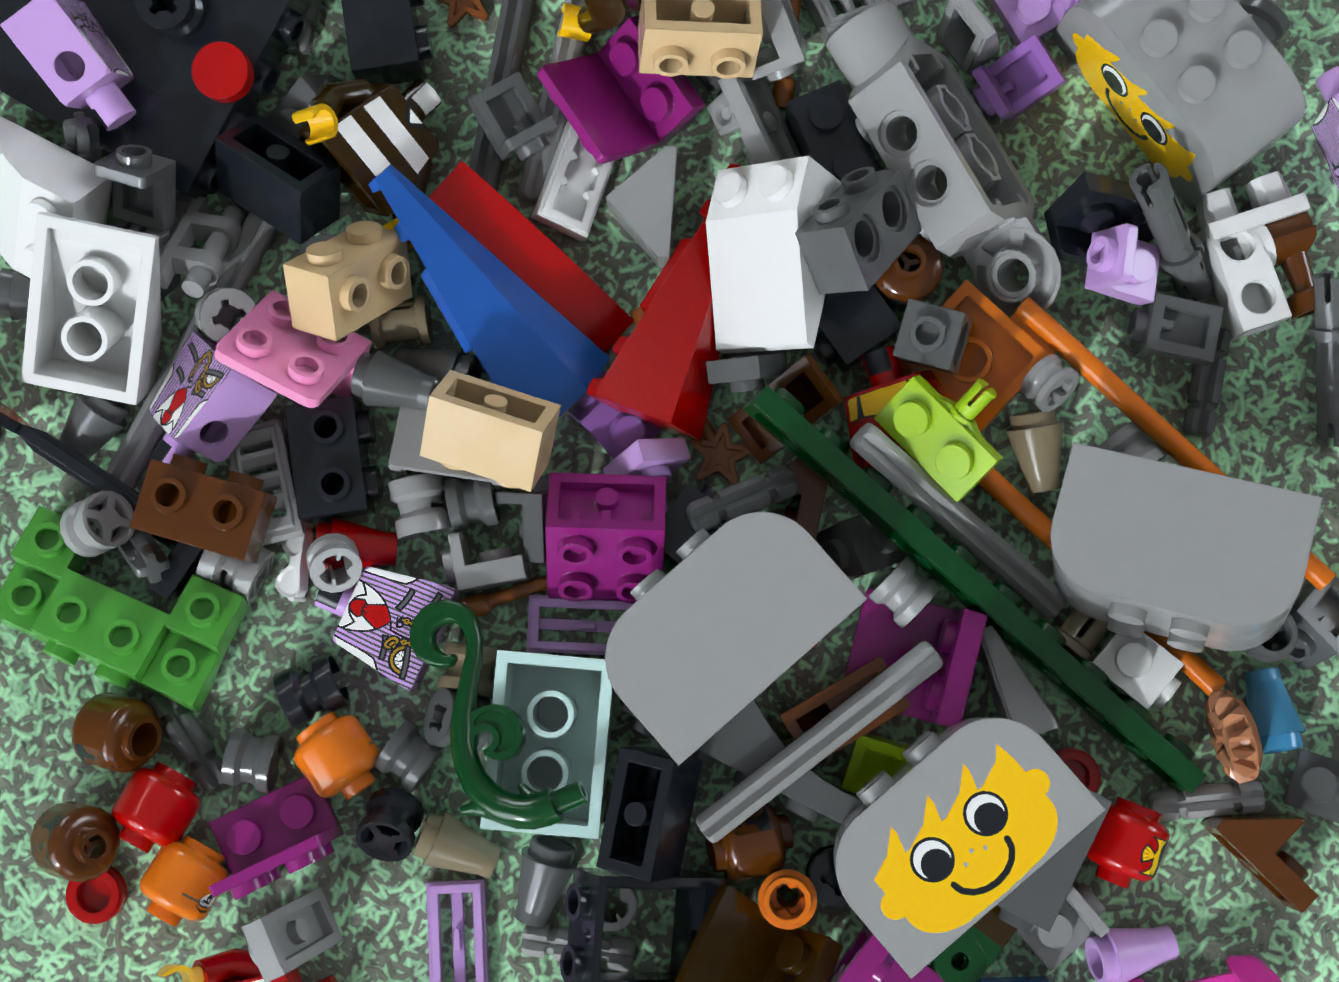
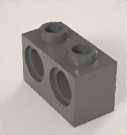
(858, 231)

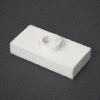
(572, 188)

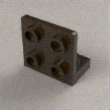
(744, 947)

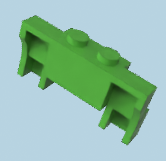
(118, 634)

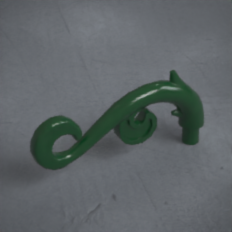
(467, 724)

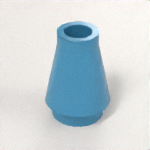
(1273, 711)

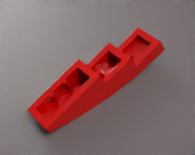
(531, 256)

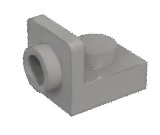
(789, 43)
(495, 569)
(1072, 927)

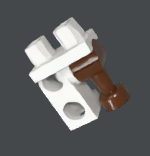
(1247, 248)

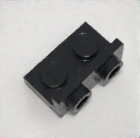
(1089, 207)

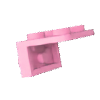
(289, 359)

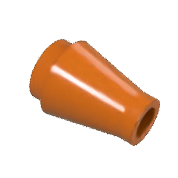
(783, 913)

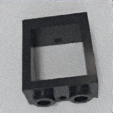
(586, 912)

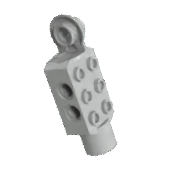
(948, 155)

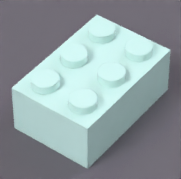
(568, 733)

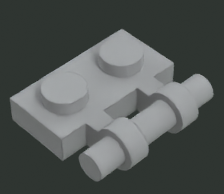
(196, 223)

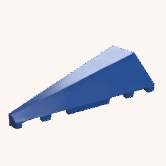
(488, 307)

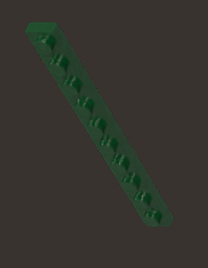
(956, 571)

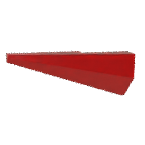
(663, 362)

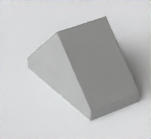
(646, 204)

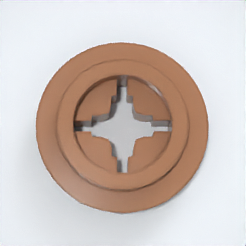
(1234, 736)

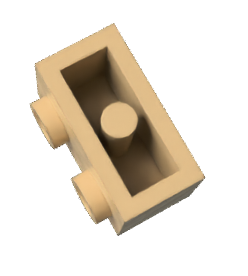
(699, 37)
(347, 280)
(489, 430)

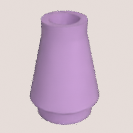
(1129, 952)

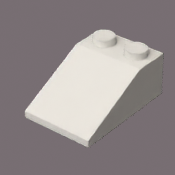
(44, 179)
(755, 262)
(93, 309)

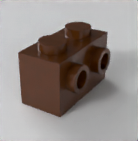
(204, 510)

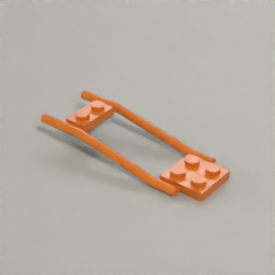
(1002, 354)

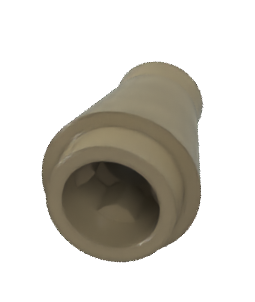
(1037, 446)
(454, 846)

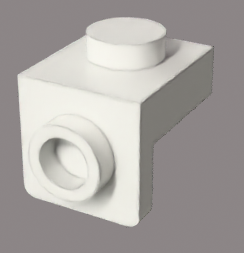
(1140, 669)

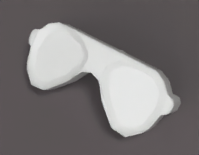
(293, 579)

